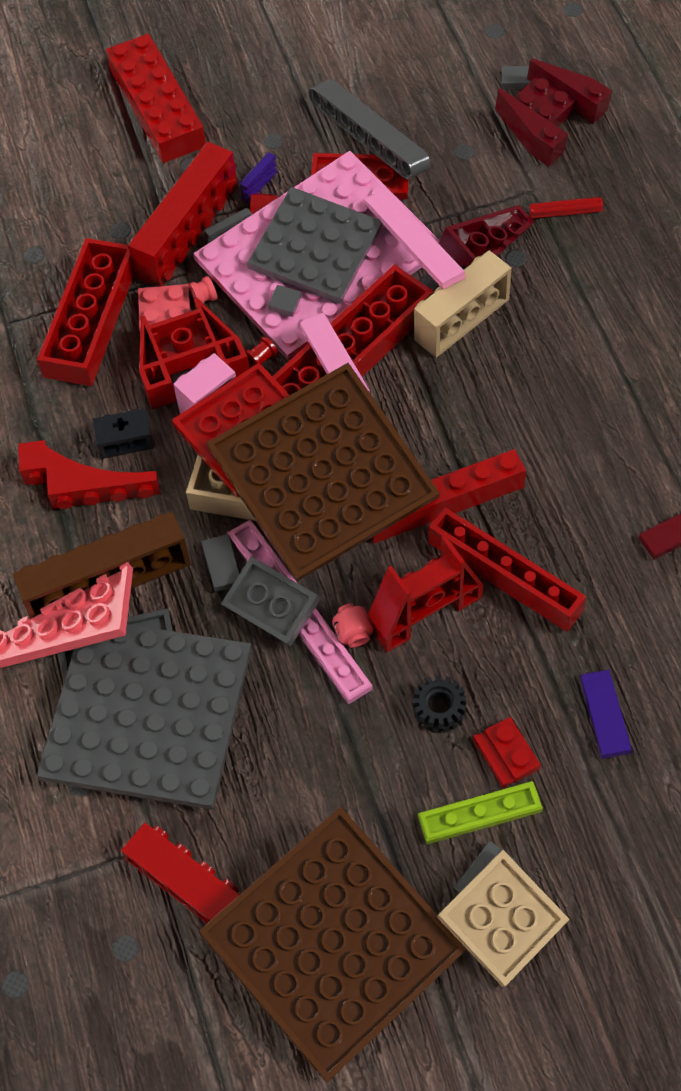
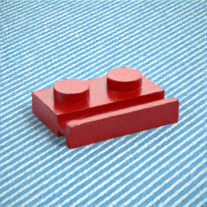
(506, 752)

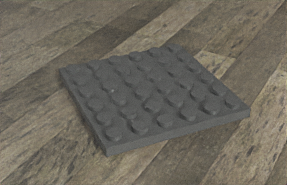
(148, 716)

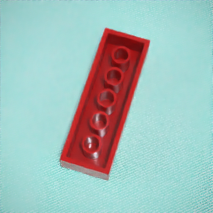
(156, 98)
(183, 215)
(87, 313)

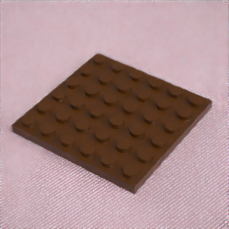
(322, 471)
(332, 943)

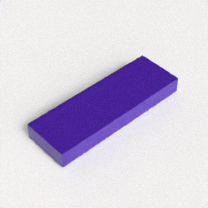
(605, 714)

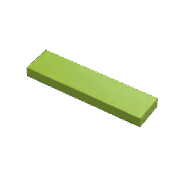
(479, 812)

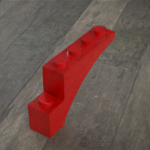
(80, 484)

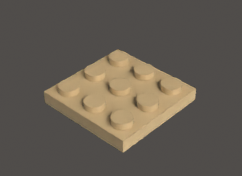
(502, 918)

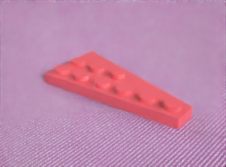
(72, 621)

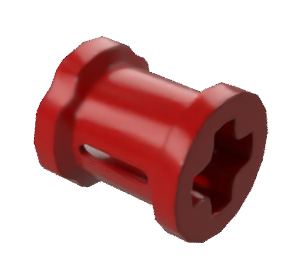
(261, 352)

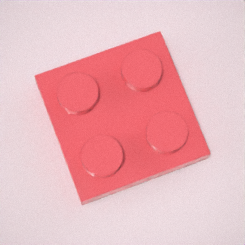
(163, 302)

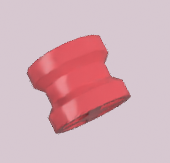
(203, 290)

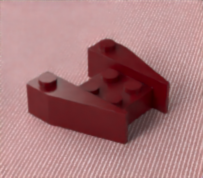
(546, 104)

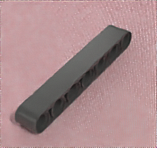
(369, 129)

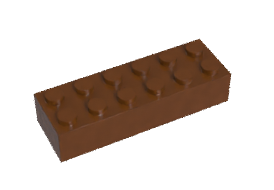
(149, 547)

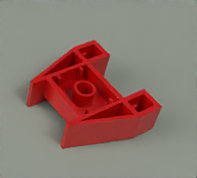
(181, 345)
(420, 594)

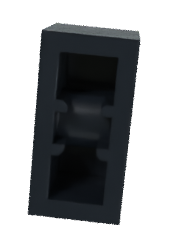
(122, 433)

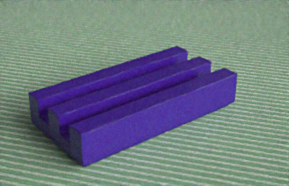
(258, 177)

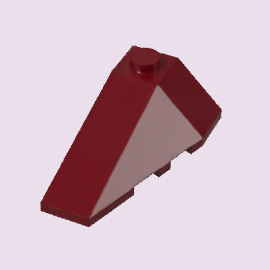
(485, 233)

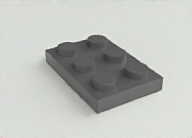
(271, 601)

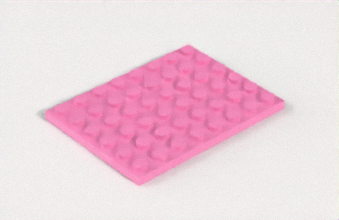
(226, 257)

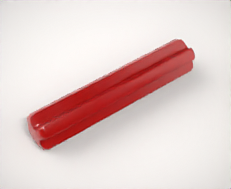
(566, 207)

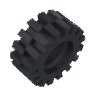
(439, 688)

